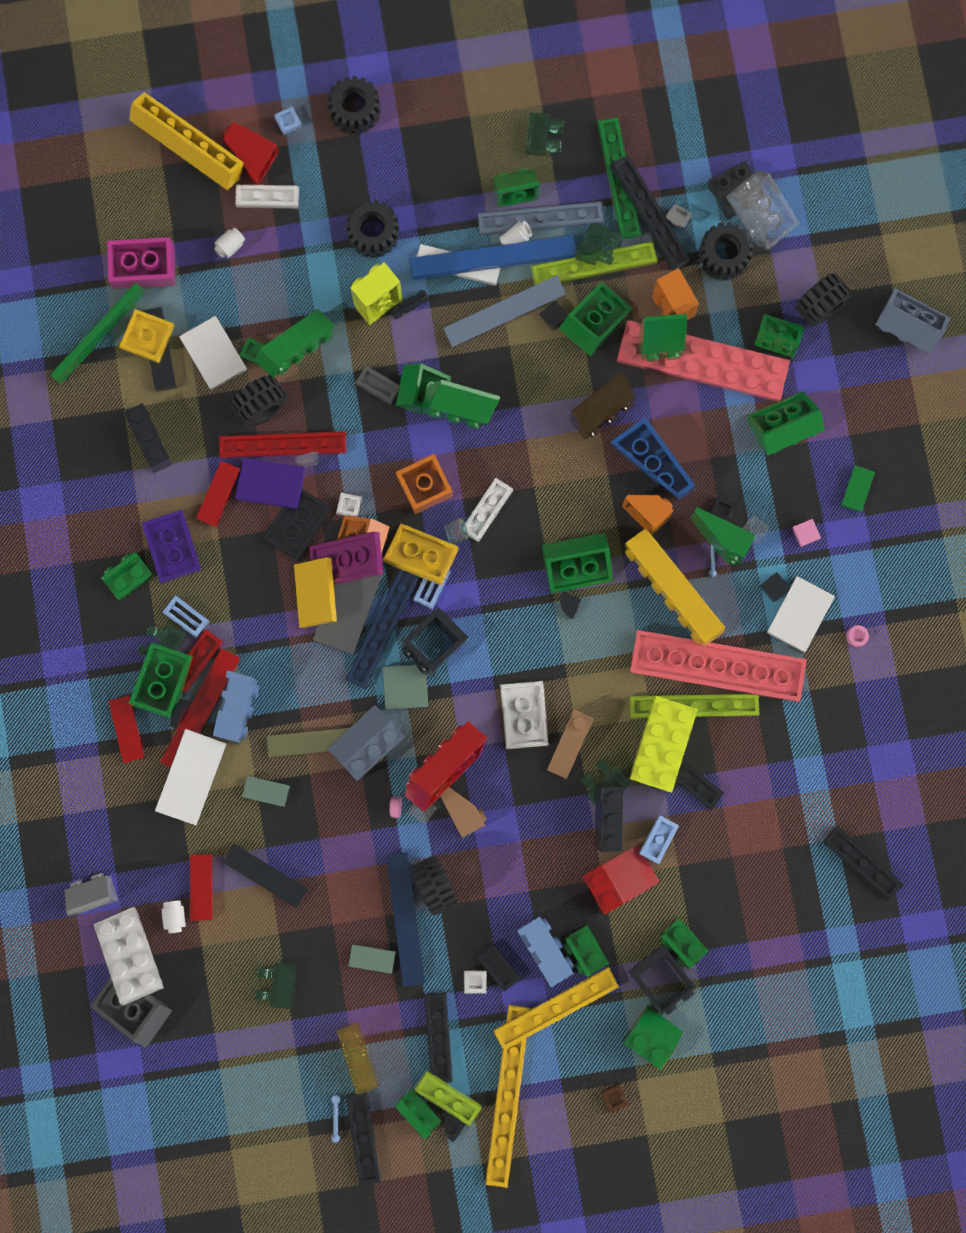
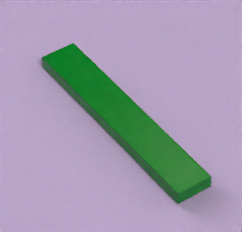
(614, 150)
(97, 334)

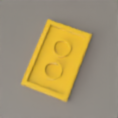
(421, 554)
(315, 592)

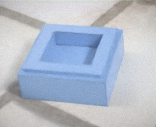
(288, 120)

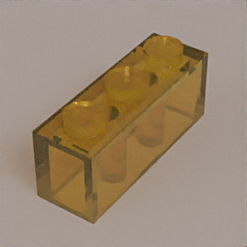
(358, 1058)

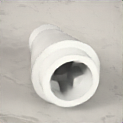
(518, 233)

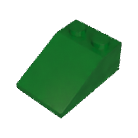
(595, 318)
(663, 337)
(727, 539)
(161, 681)

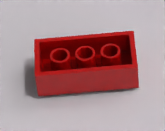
(445, 766)

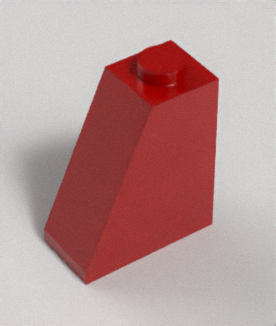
(252, 149)

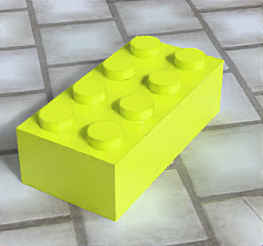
(663, 744)

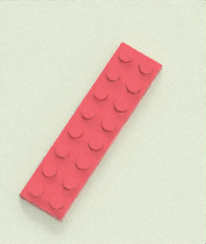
(713, 365)
(718, 666)

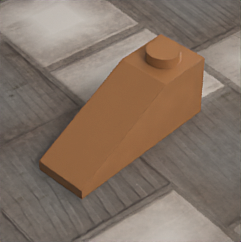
(570, 744)
(463, 813)

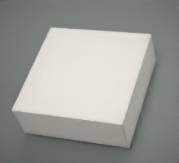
(349, 505)
(474, 981)

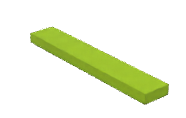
(572, 269)
(707, 705)

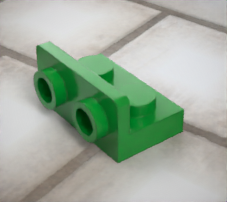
(779, 335)
(127, 575)
(683, 943)
(586, 951)
(417, 1113)

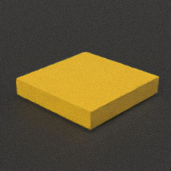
(146, 336)

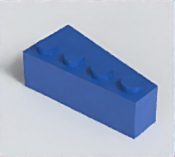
(651, 455)

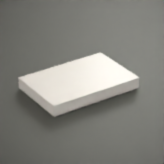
(213, 353)
(800, 614)
(524, 715)

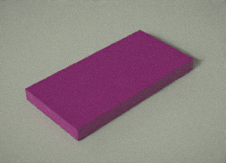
(352, 557)

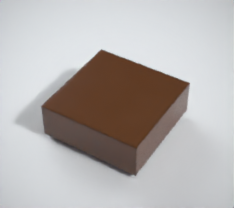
(614, 1098)

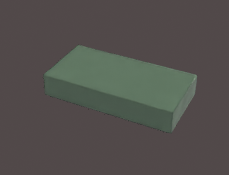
(266, 791)
(372, 958)

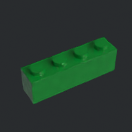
(295, 343)

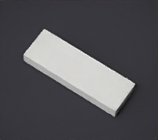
(267, 196)
(487, 509)

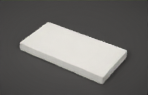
(190, 777)

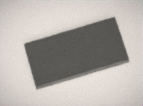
(352, 608)

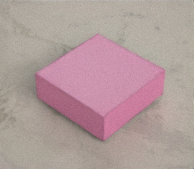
(806, 533)

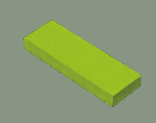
(448, 1098)

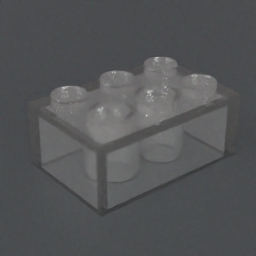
(763, 209)

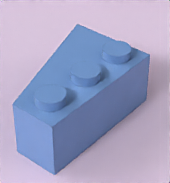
(236, 707)
(546, 950)

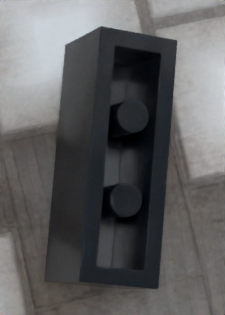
(148, 438)
(609, 817)

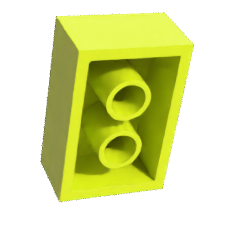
(376, 292)

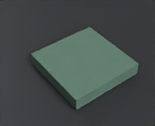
(404, 688)

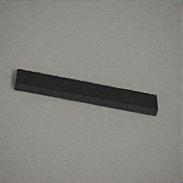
(650, 213)

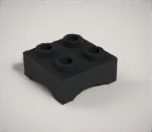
(726, 183)

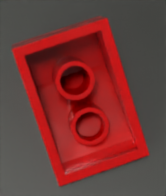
(620, 879)

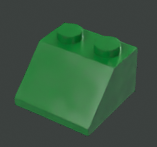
(516, 187)
(414, 383)
(653, 1037)

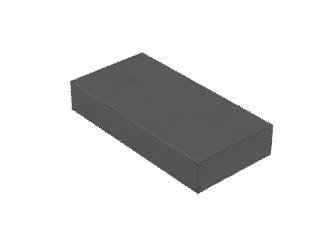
(378, 385)

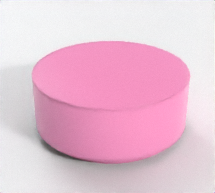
(857, 636)
(395, 806)

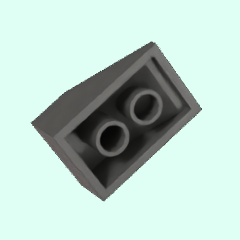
(137, 1019)

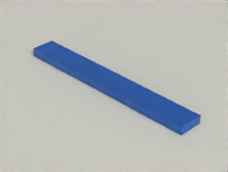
(492, 257)

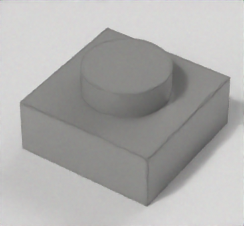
(679, 216)

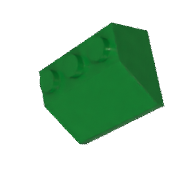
(459, 404)
(786, 422)
(577, 563)

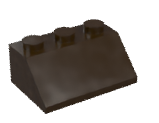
(603, 407)

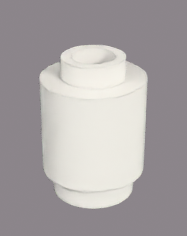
(229, 243)
(173, 916)

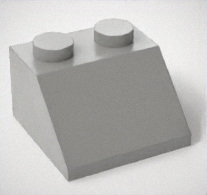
(90, 895)

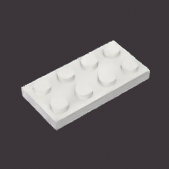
(128, 956)

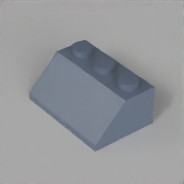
(912, 321)
(366, 742)

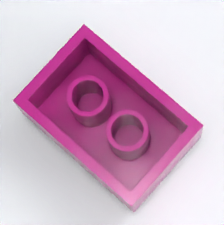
(141, 262)

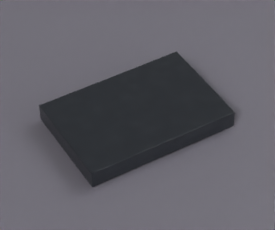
(296, 528)

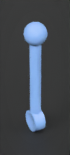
(712, 573)
(335, 1137)

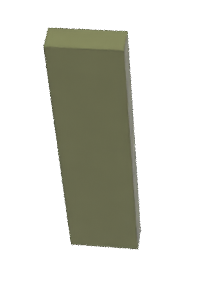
(302, 742)

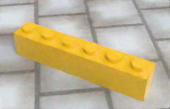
(185, 141)
(674, 587)

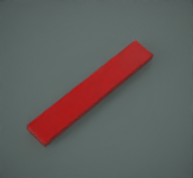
(282, 444)
(204, 701)

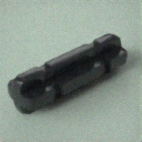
(409, 304)

